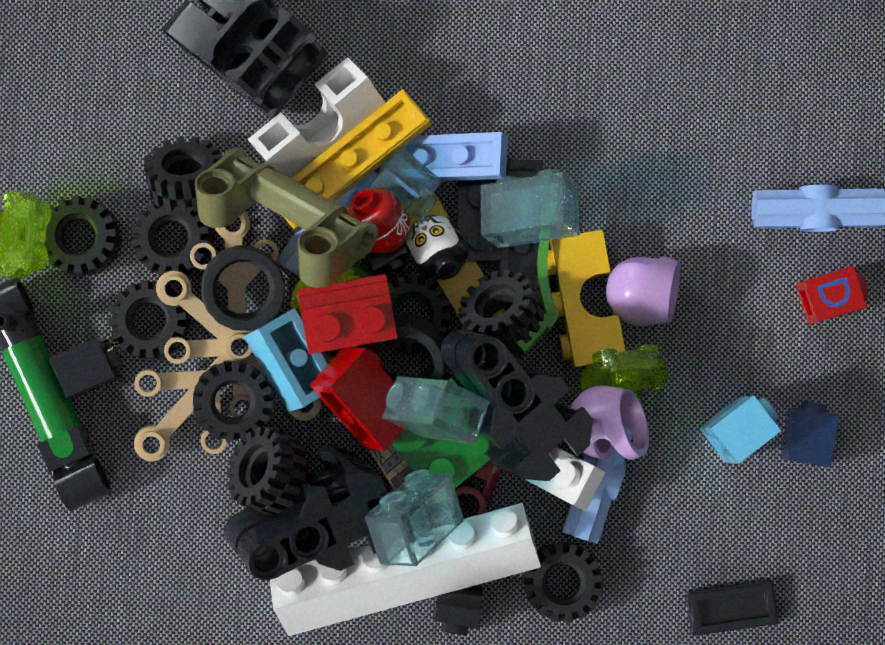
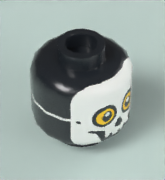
(436, 247)

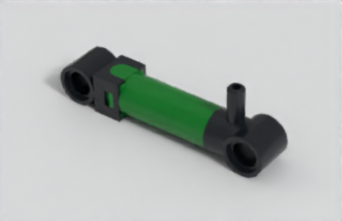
(64, 442)

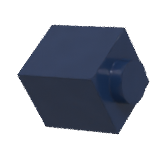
(809, 434)

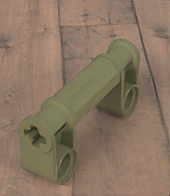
(330, 237)

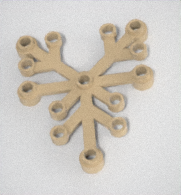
(235, 279)

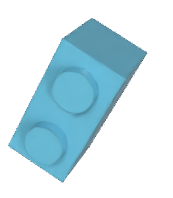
(285, 359)
(741, 428)

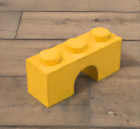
(573, 263)

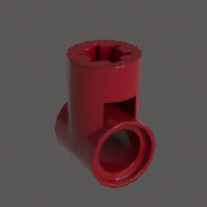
(487, 473)

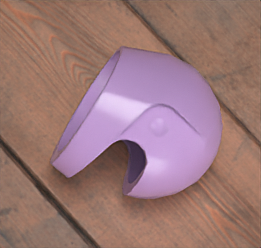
(644, 290)
(612, 411)

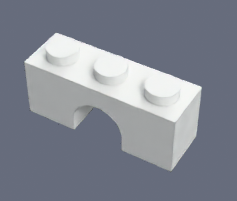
(346, 102)

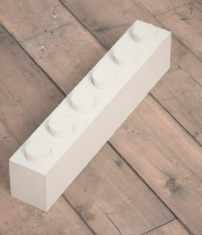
(474, 553)

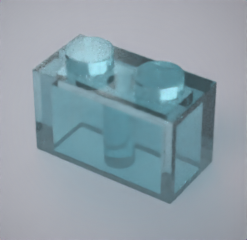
(530, 209)
(435, 409)
(414, 518)

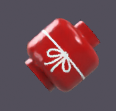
(386, 212)

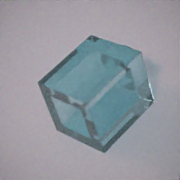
(409, 182)

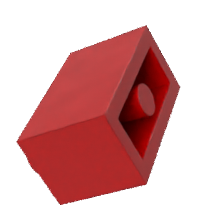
(356, 393)

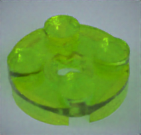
(23, 234)
(627, 369)

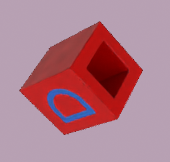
(832, 294)

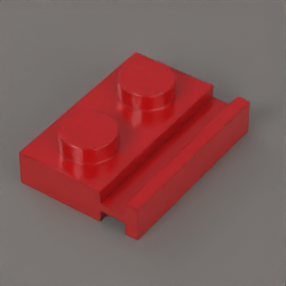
(347, 314)

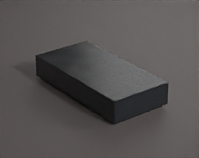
(731, 607)

